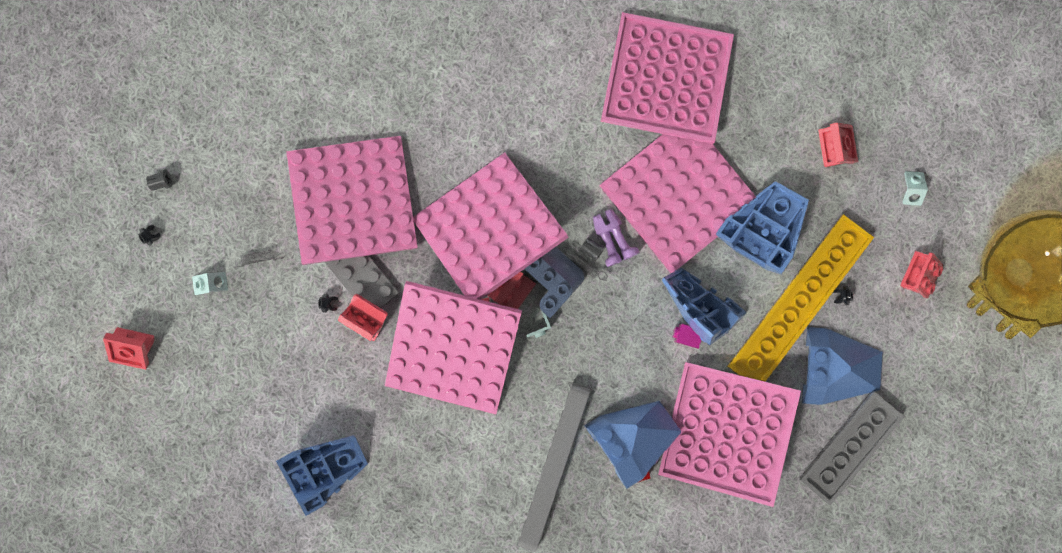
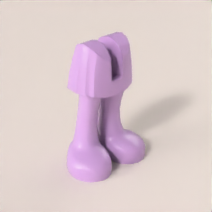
(614, 227)

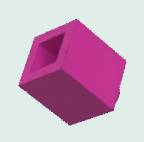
(685, 335)

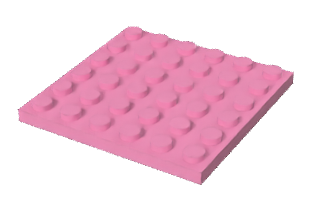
(667, 78)
(677, 196)
(351, 200)
(489, 228)
(452, 347)
(730, 433)

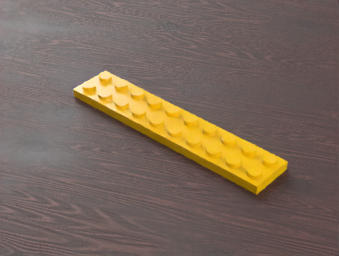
(801, 300)

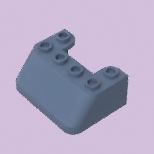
(558, 276)

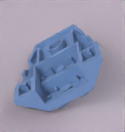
(767, 227)
(700, 308)
(839, 367)
(634, 438)
(321, 470)

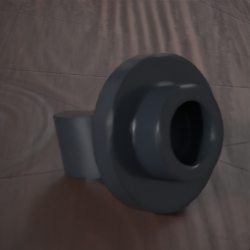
(146, 237)
(846, 295)
(324, 303)

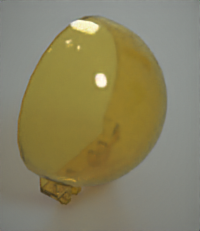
(1022, 273)

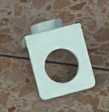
(915, 185)
(205, 283)
(540, 332)

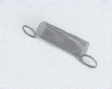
(274, 259)
(587, 263)

